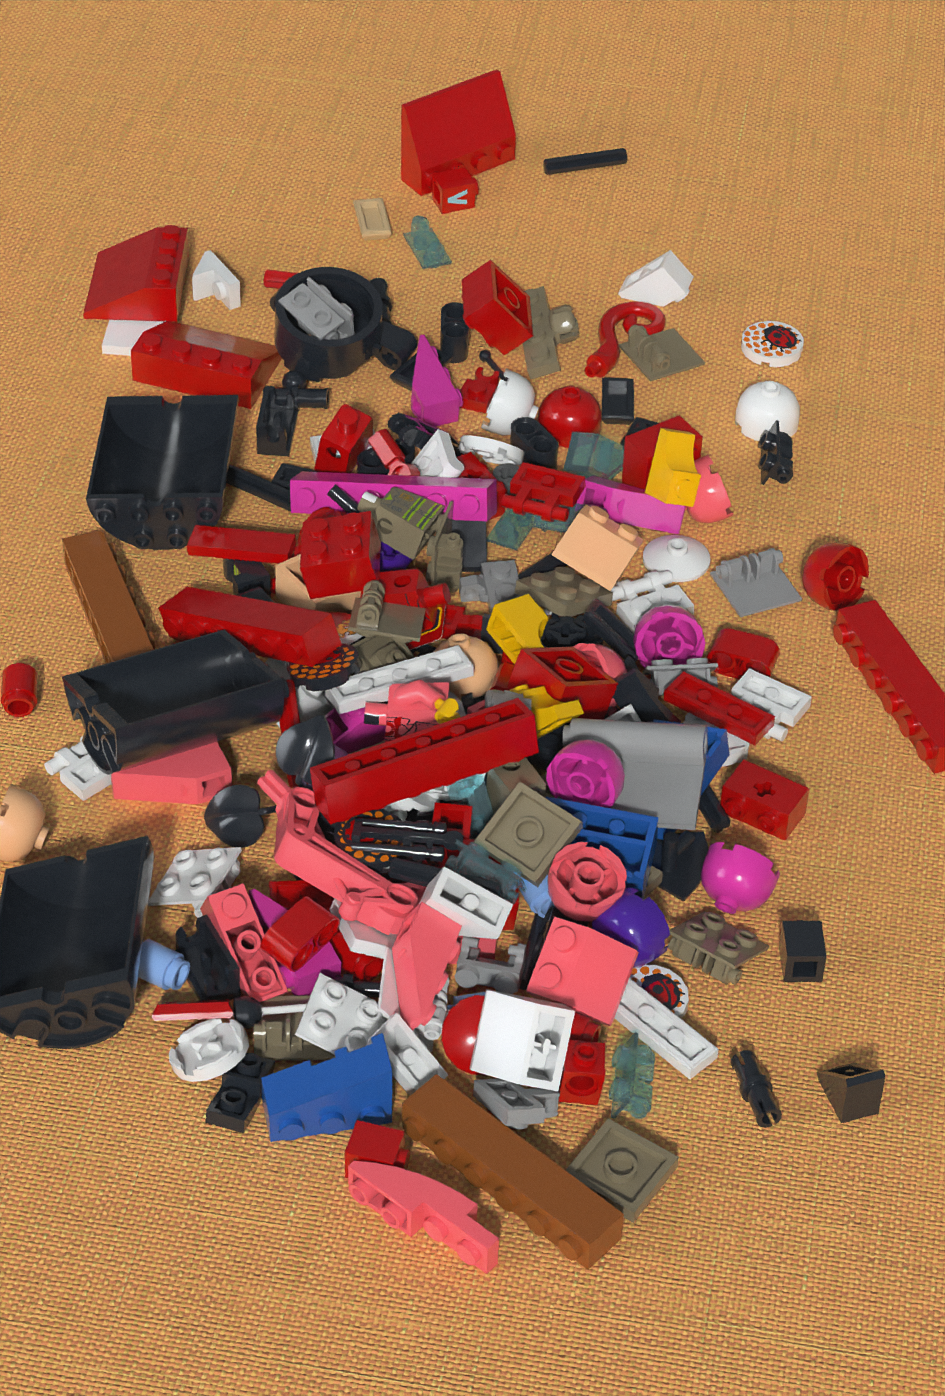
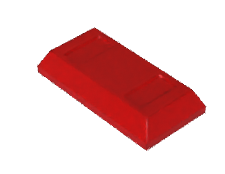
(193, 1010)

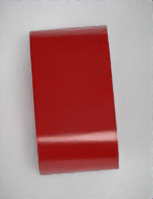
(739, 651)
(300, 934)

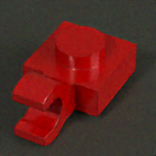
(459, 623)

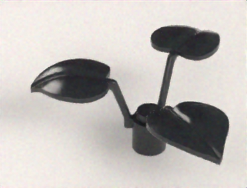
(236, 810)

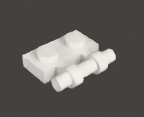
(633, 607)
(774, 698)
(78, 771)

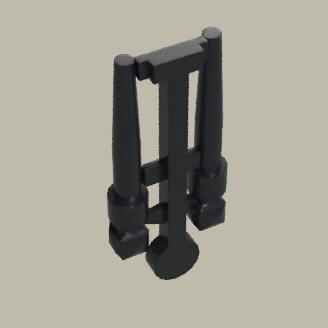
(407, 832)

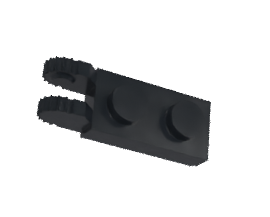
(416, 432)

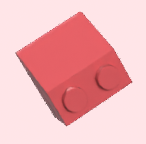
(582, 970)

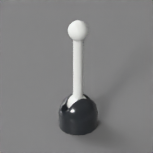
(249, 1011)

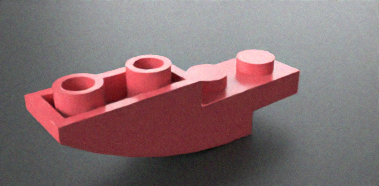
(416, 1201)

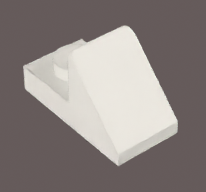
(214, 278)
(408, 1056)

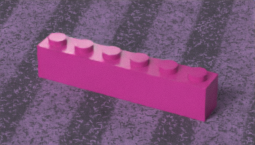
(471, 497)

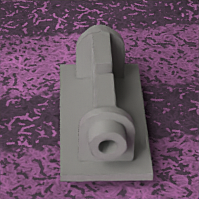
(312, 312)
(664, 672)

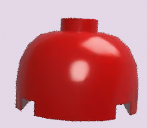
(569, 411)
(835, 575)

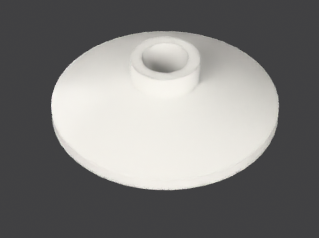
(679, 554)

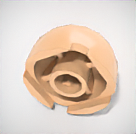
(484, 664)
(20, 824)

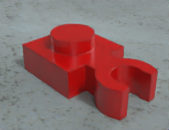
(479, 392)

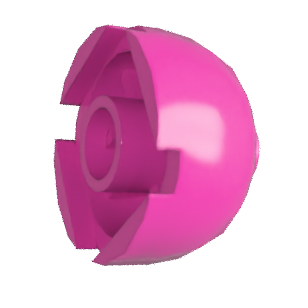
(668, 634)
(586, 774)
(737, 878)

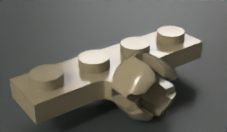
(549, 330)

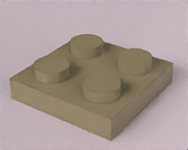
(563, 591)
(528, 833)
(623, 1168)

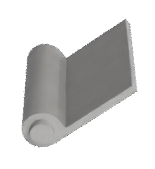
(659, 763)

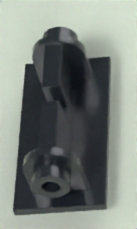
(776, 455)

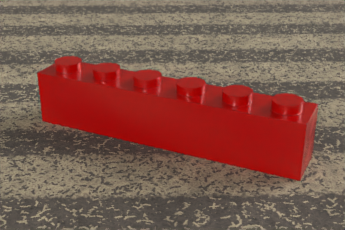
(261, 626)
(896, 677)
(424, 760)

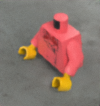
(412, 708)

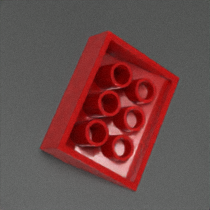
(456, 129)
(140, 277)
(203, 362)

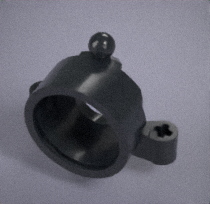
(331, 359)

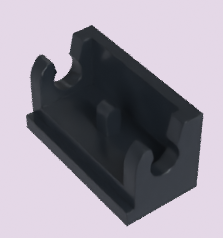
(276, 424)
(212, 967)

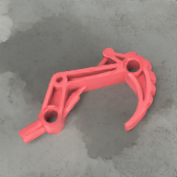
(307, 854)

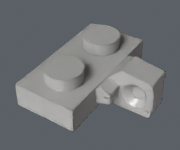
(493, 584)
(514, 1104)

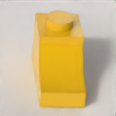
(673, 469)
(517, 625)
(548, 712)

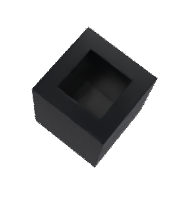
(802, 951)

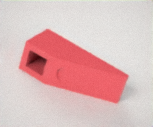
(180, 778)
(242, 934)
(420, 958)

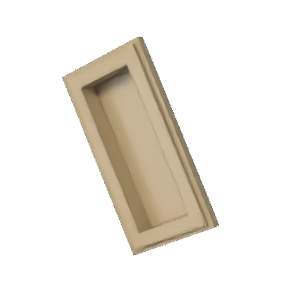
(372, 219)

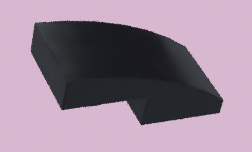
(643, 695)
(239, 1094)

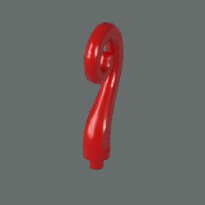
(608, 353)

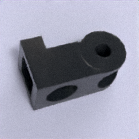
(246, 575)

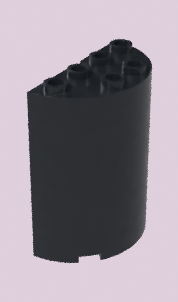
(161, 467)
(173, 700)
(73, 944)

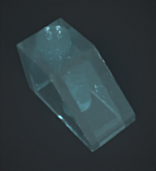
(594, 456)

